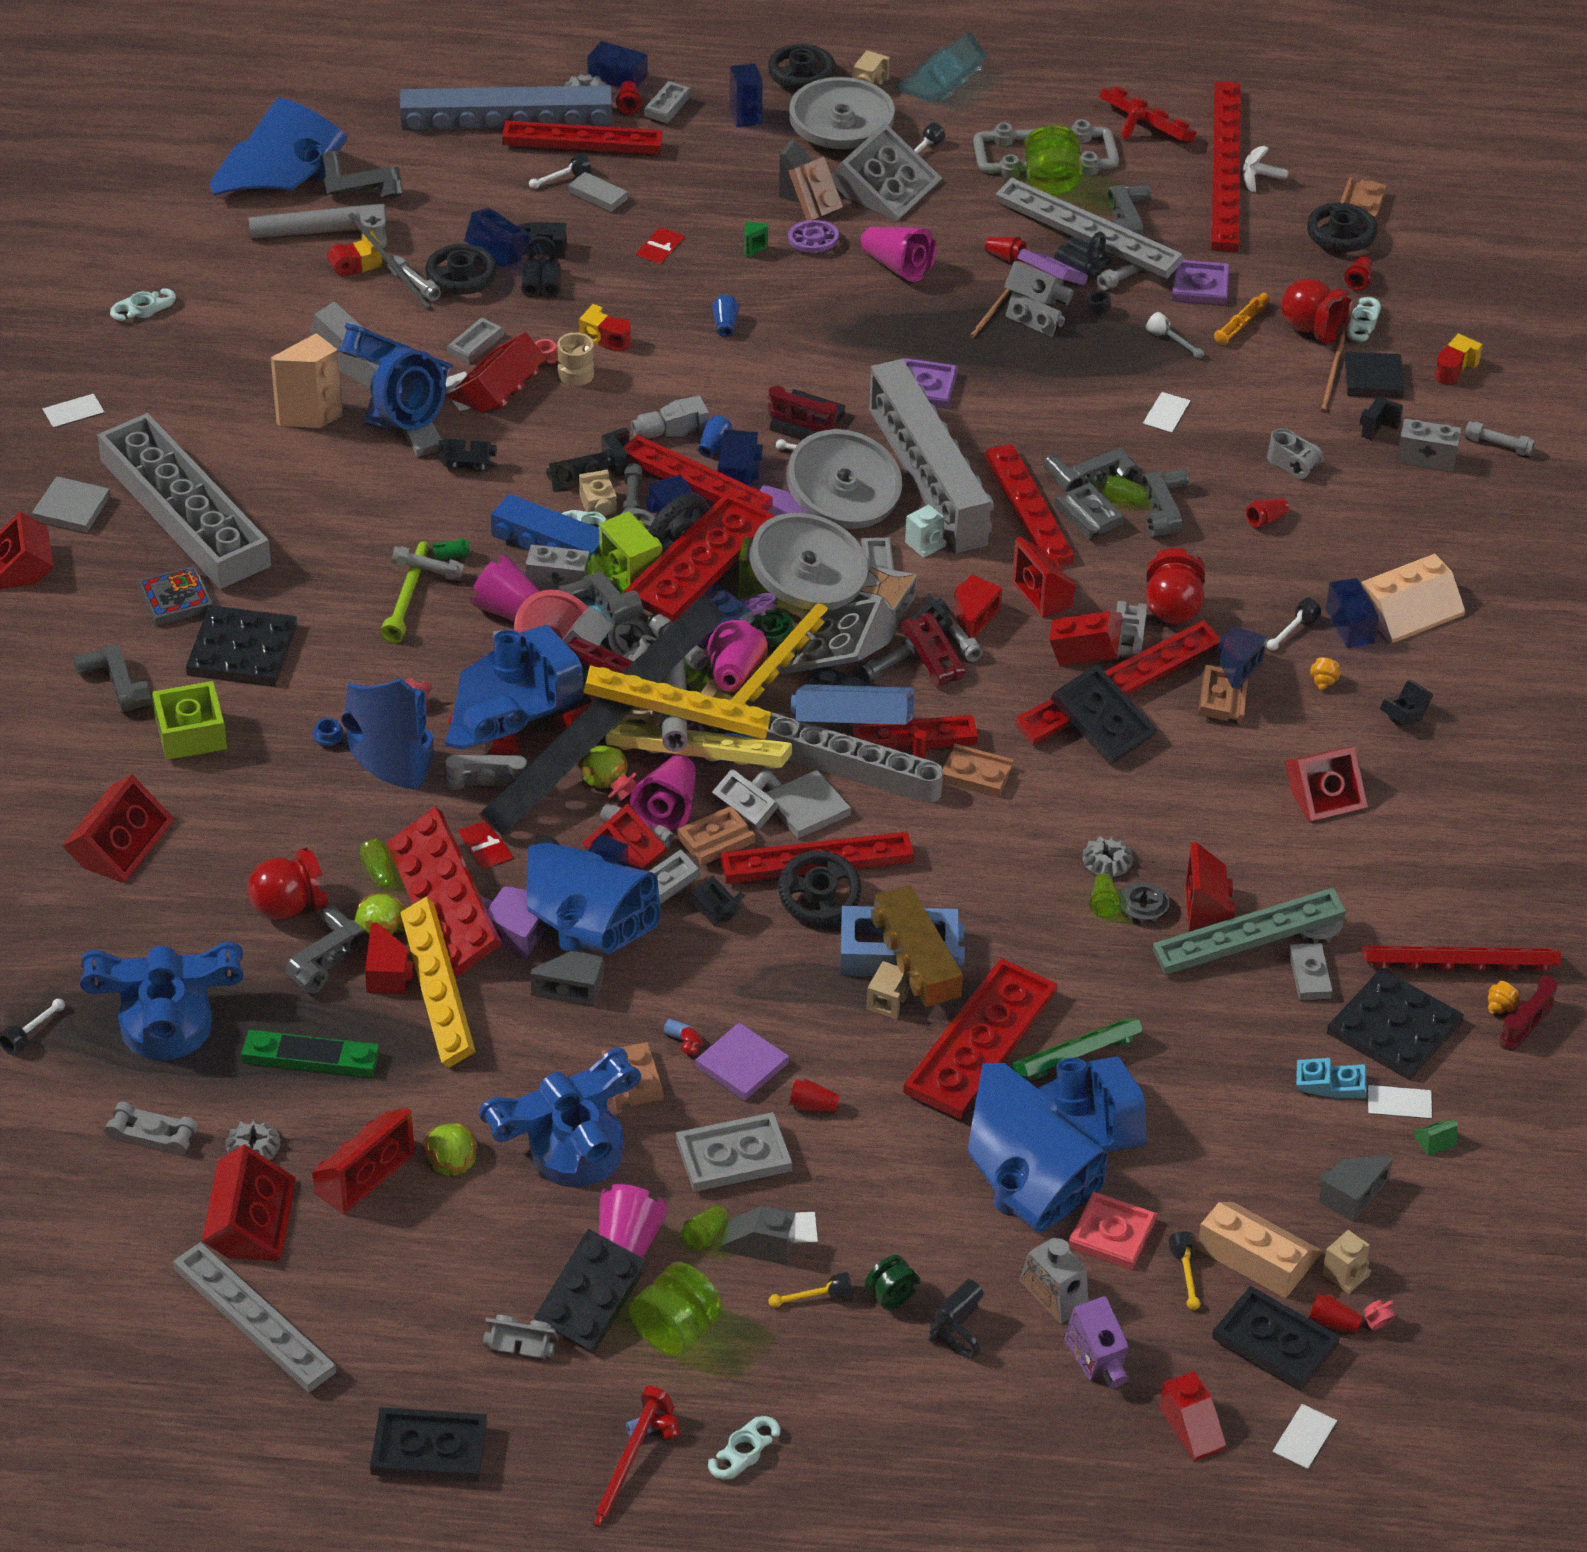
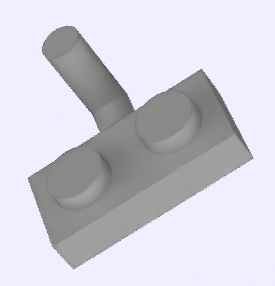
(748, 796)

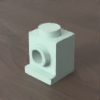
(925, 531)

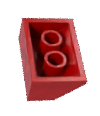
(499, 375)
(119, 830)
(365, 1160)
(248, 1207)

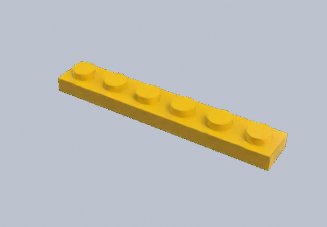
(781, 656)
(677, 702)
(437, 982)

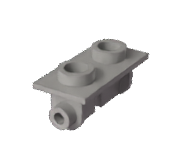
(1034, 314)
(507, 1332)

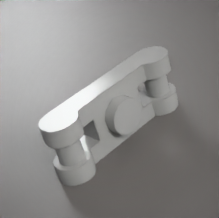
(1131, 629)
(482, 770)
(151, 1129)

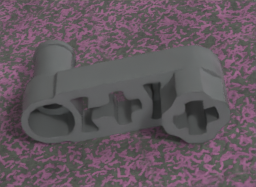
(386, 179)
(1121, 204)
(1093, 470)
(1165, 515)
(614, 605)
(128, 694)
(311, 964)

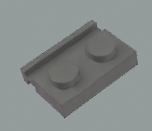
(1089, 510)

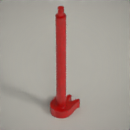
(653, 1401)

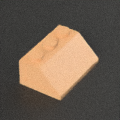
(307, 384)
(1414, 598)
(1256, 1247)

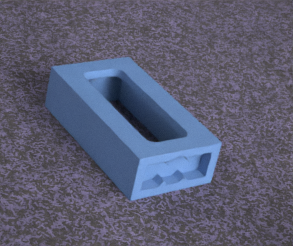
(854, 704)
(866, 957)

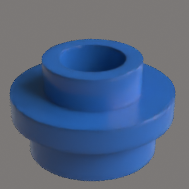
(328, 732)

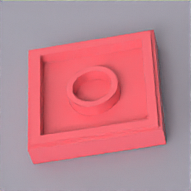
(1112, 1230)

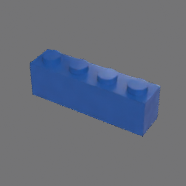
(531, 524)

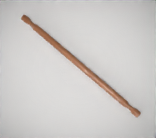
(991, 312)
(1334, 369)

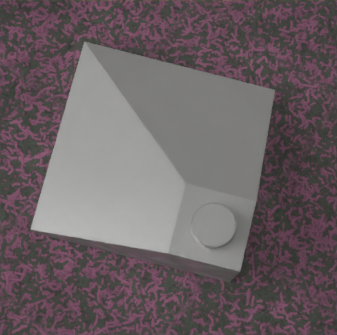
(885, 174)
(846, 636)

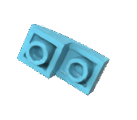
(1322, 1079)

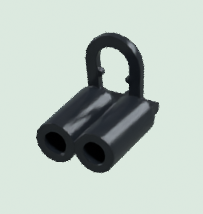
(1084, 255)
(541, 274)
(953, 1314)

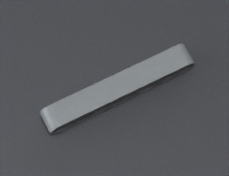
(858, 759)

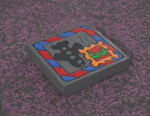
(175, 595)

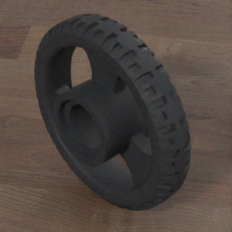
(801, 65)
(1342, 227)
(461, 269)
(675, 518)
(822, 900)

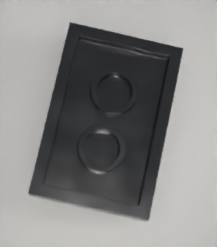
(1103, 714)
(591, 1290)
(1276, 1337)
(428, 1444)

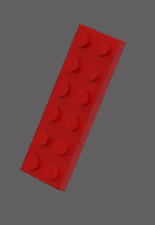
(698, 557)
(436, 869)
(980, 1033)

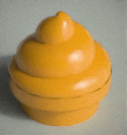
(1325, 672)
(1502, 998)

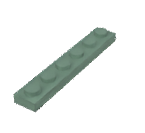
(1249, 931)

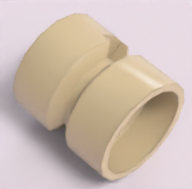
(575, 359)

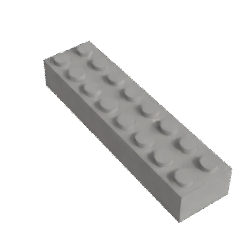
(930, 455)
(184, 501)

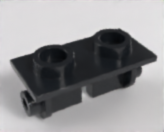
(478, 456)
(566, 473)

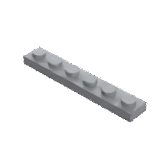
(254, 1317)

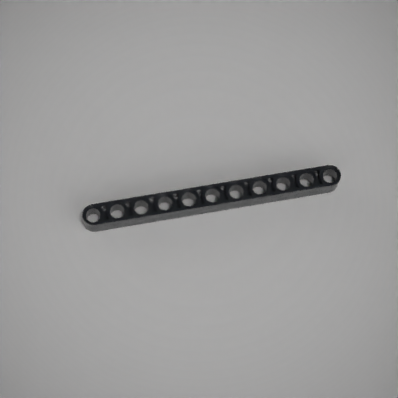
(598, 719)

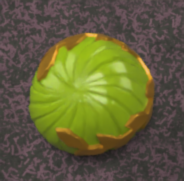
(602, 766)
(382, 910)
(450, 1148)

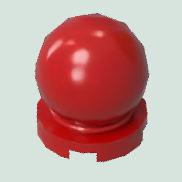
(1313, 307)
(1175, 586)
(284, 887)

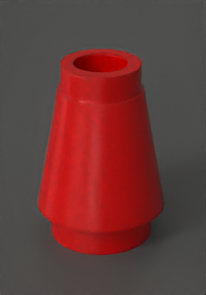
(628, 98)
(1005, 247)
(1359, 274)
(1265, 511)
(813, 1097)
(1334, 1314)

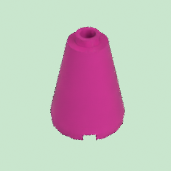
(901, 249)
(502, 589)
(736, 653)
(666, 794)
(630, 1217)

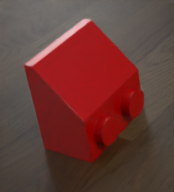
(24, 552)
(1041, 579)
(1086, 637)
(1327, 783)
(1207, 889)

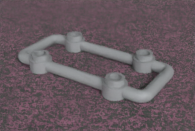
(1010, 165)

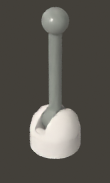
(1160, 325)

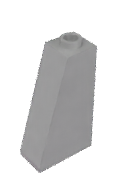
(330, 325)

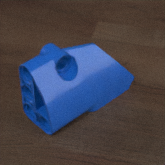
(280, 151)
(514, 684)
(389, 731)
(590, 899)
(1100, 1102)
(1030, 1152)

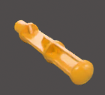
(1238, 321)

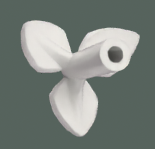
(1253, 166)

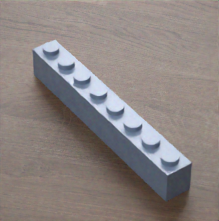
(493, 106)

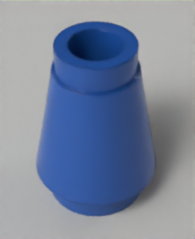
(725, 314)
(713, 435)

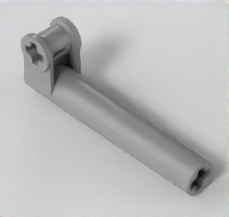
(321, 221)
(673, 728)

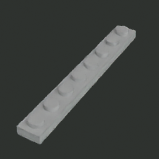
(1085, 225)

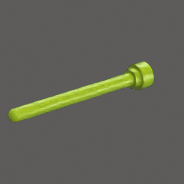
(394, 628)

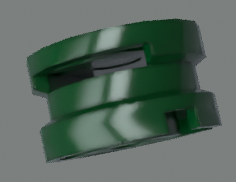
(775, 627)
(892, 1282)

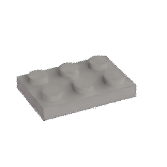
(733, 1152)

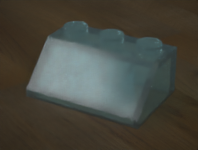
(945, 69)

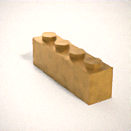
(917, 946)

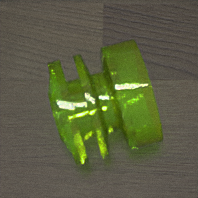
(1053, 159)
(676, 1309)

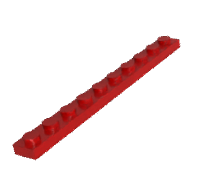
(1226, 167)

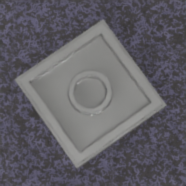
(71, 504)
(808, 804)

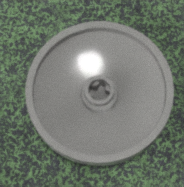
(840, 111)
(844, 478)
(808, 561)

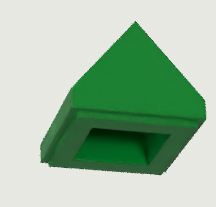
(755, 238)
(1437, 1136)

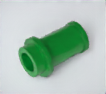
(451, 549)

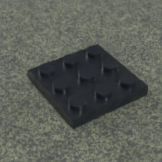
(241, 645)
(1395, 1024)

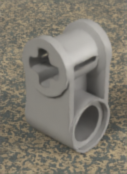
(1291, 454)

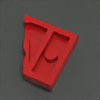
(628, 827)

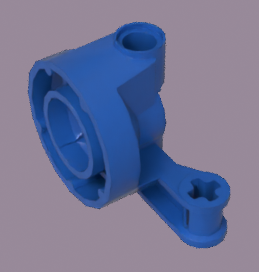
(405, 387)
(163, 995)
(568, 1121)

